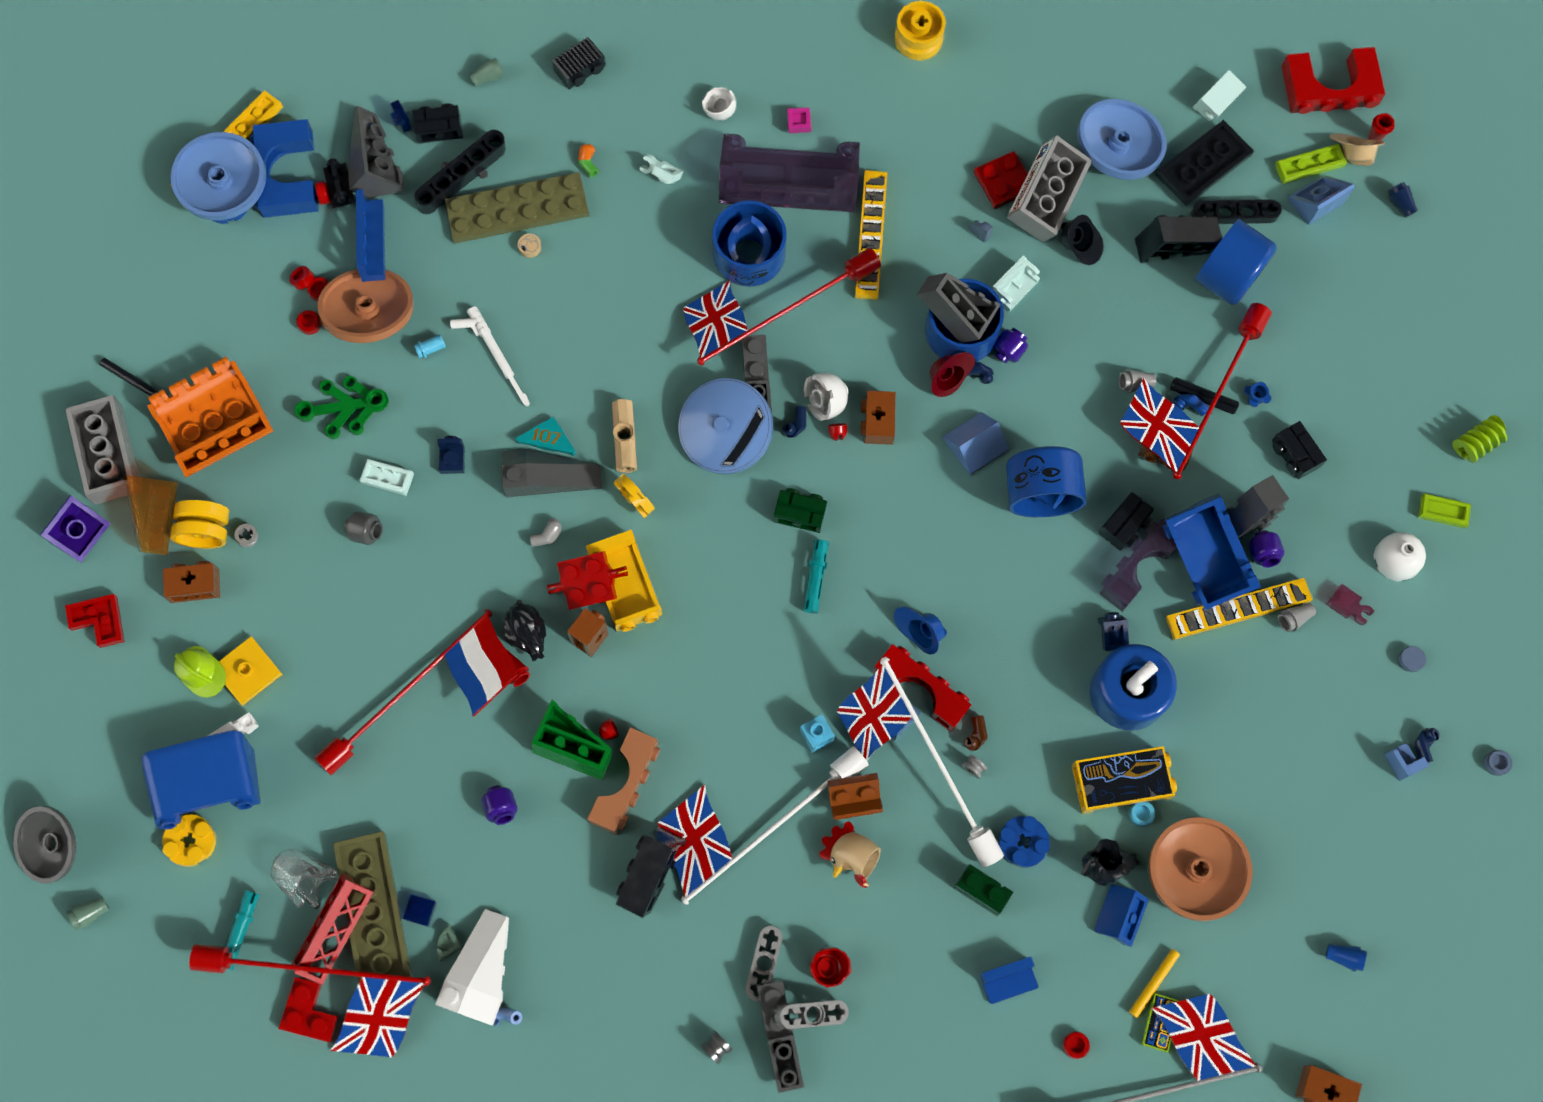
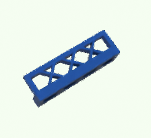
(370, 238)

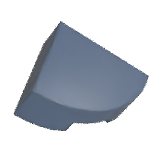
(982, 230)

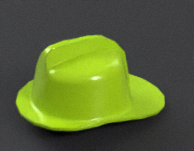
(200, 671)

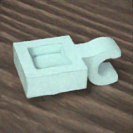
(664, 171)

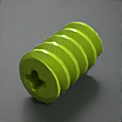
(1481, 439)

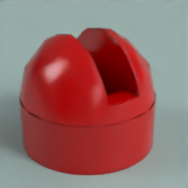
(837, 429)
(608, 730)

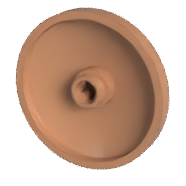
(365, 310)
(1200, 869)

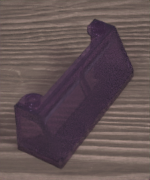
(789, 176)

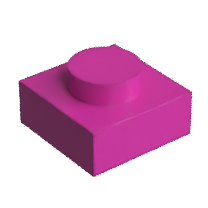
(799, 120)

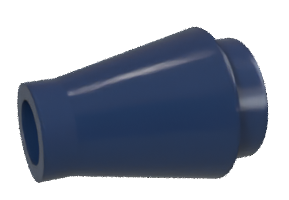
(1403, 199)

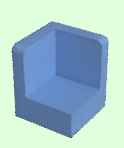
(1404, 762)

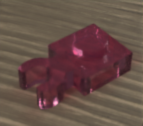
(1347, 603)

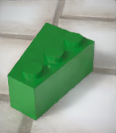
(570, 744)

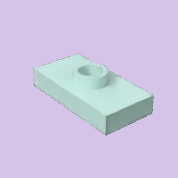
(386, 477)

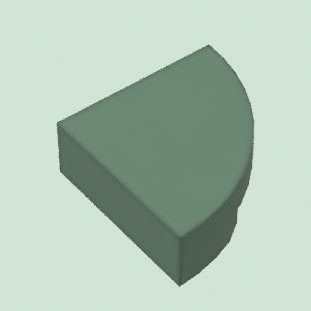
(447, 943)

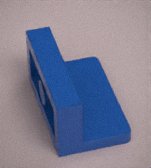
(1121, 914)
(1009, 980)

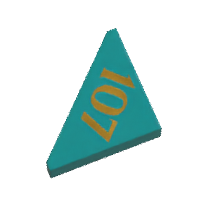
(547, 437)

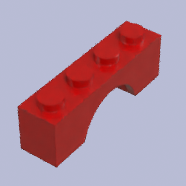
(948, 705)

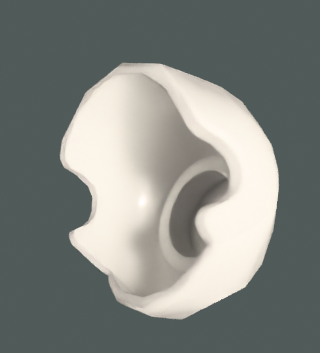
(719, 103)

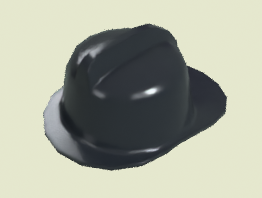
(1082, 239)

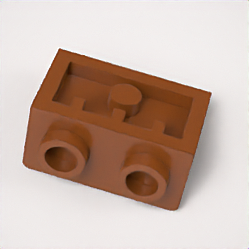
(855, 796)

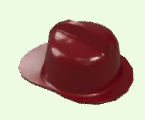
(949, 373)

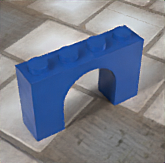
(273, 142)

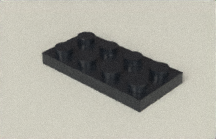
(1204, 162)

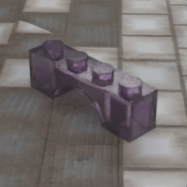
(1124, 584)

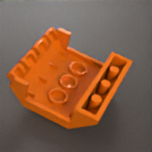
(209, 416)

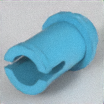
(429, 346)

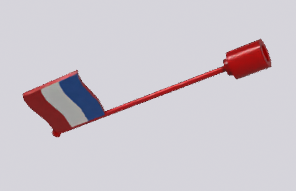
(476, 663)

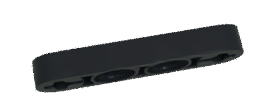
(1235, 208)

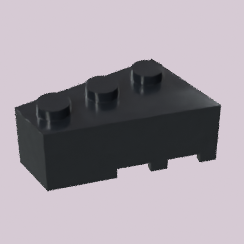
(1178, 235)

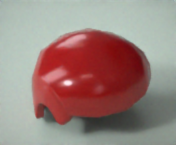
(830, 966)

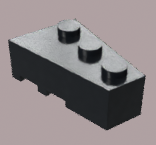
(648, 871)

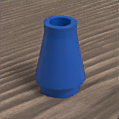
(1347, 956)

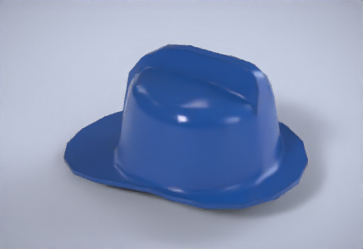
(921, 629)

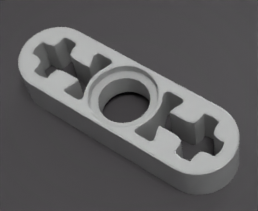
(762, 942)
(801, 1010)

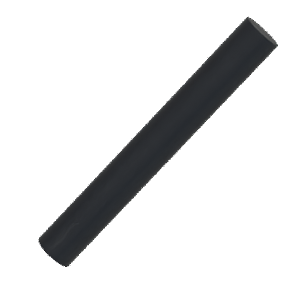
(128, 377)

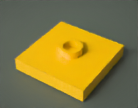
(248, 670)

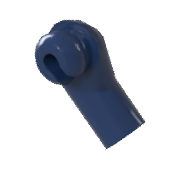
(983, 371)
(798, 425)
(1424, 742)

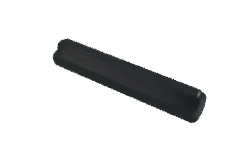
(1224, 403)

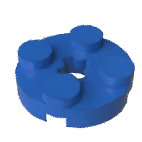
(1029, 828)

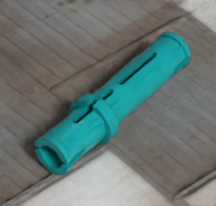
(817, 567)
(241, 922)

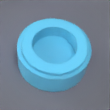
(1141, 814)

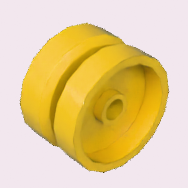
(920, 30)
(199, 524)

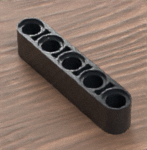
(463, 161)

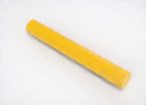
(1154, 983)

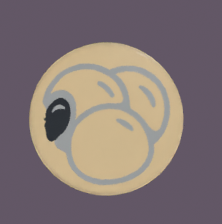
(529, 245)

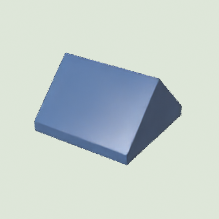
(1320, 197)
(977, 442)

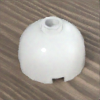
(827, 395)
(1400, 556)

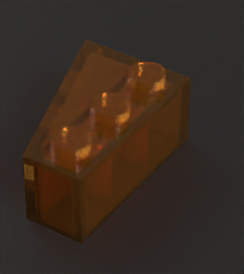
(151, 511)

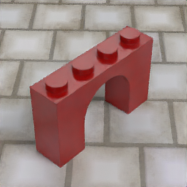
(1308, 95)

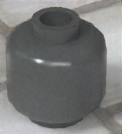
(363, 528)

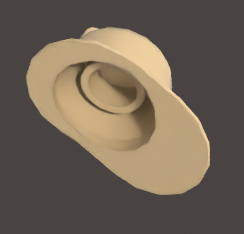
(1357, 149)

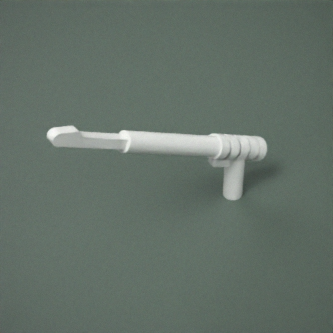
(481, 328)

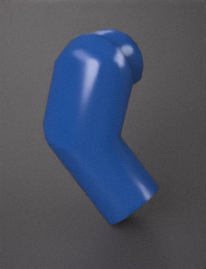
(1191, 400)

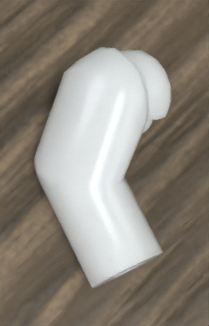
(1135, 683)

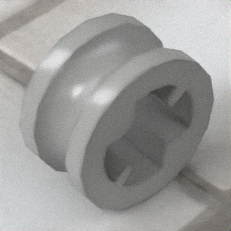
(243, 542)
(974, 766)

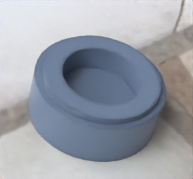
(1412, 659)
(1498, 763)

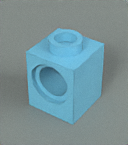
(817, 733)

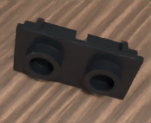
(338, 184)

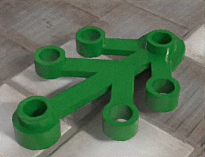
(346, 406)

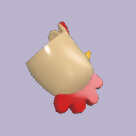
(850, 852)

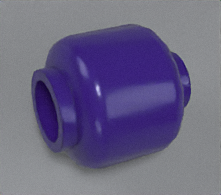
(1010, 345)
(1266, 548)
(499, 805)

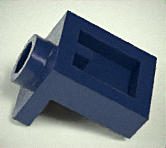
(451, 455)
(1114, 631)

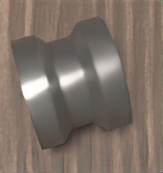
(716, 1047)

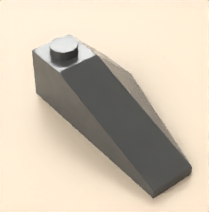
(370, 159)
(537, 473)

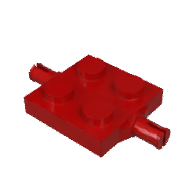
(587, 580)

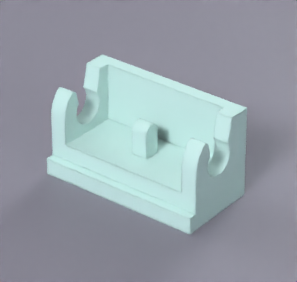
(1219, 96)
(1016, 283)

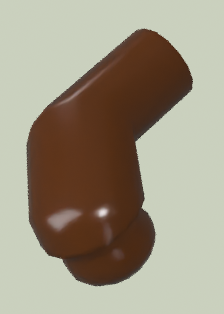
(979, 734)

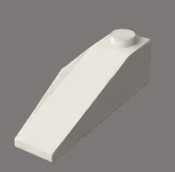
(476, 976)

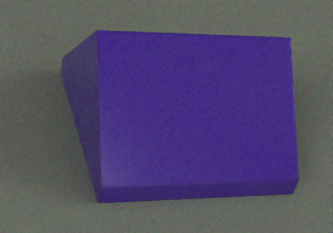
(74, 529)

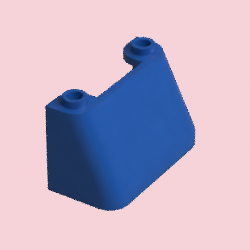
(1211, 552)
(200, 776)

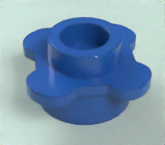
(1260, 388)

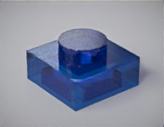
(399, 116)
(419, 910)

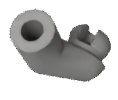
(549, 534)

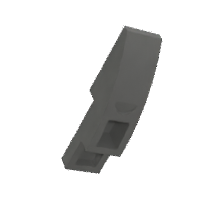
(756, 365)
(780, 1040)

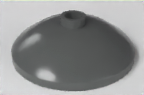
(44, 844)

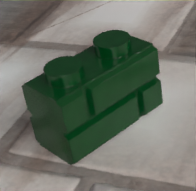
(800, 510)
(983, 890)

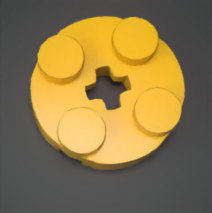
(633, 495)
(204, 843)

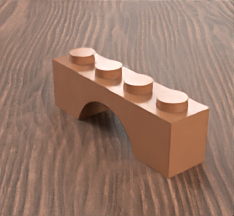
(611, 811)

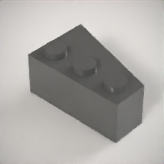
(957, 306)
(1258, 507)

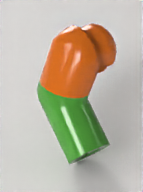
(584, 160)

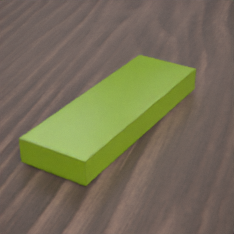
(1310, 163)

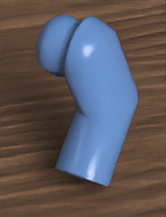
(509, 1015)

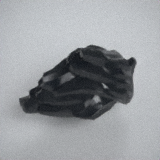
(525, 629)
(1107, 862)

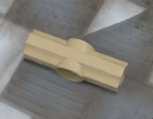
(624, 448)

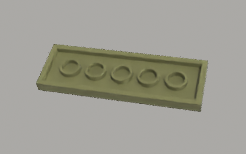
(516, 207)
(378, 935)

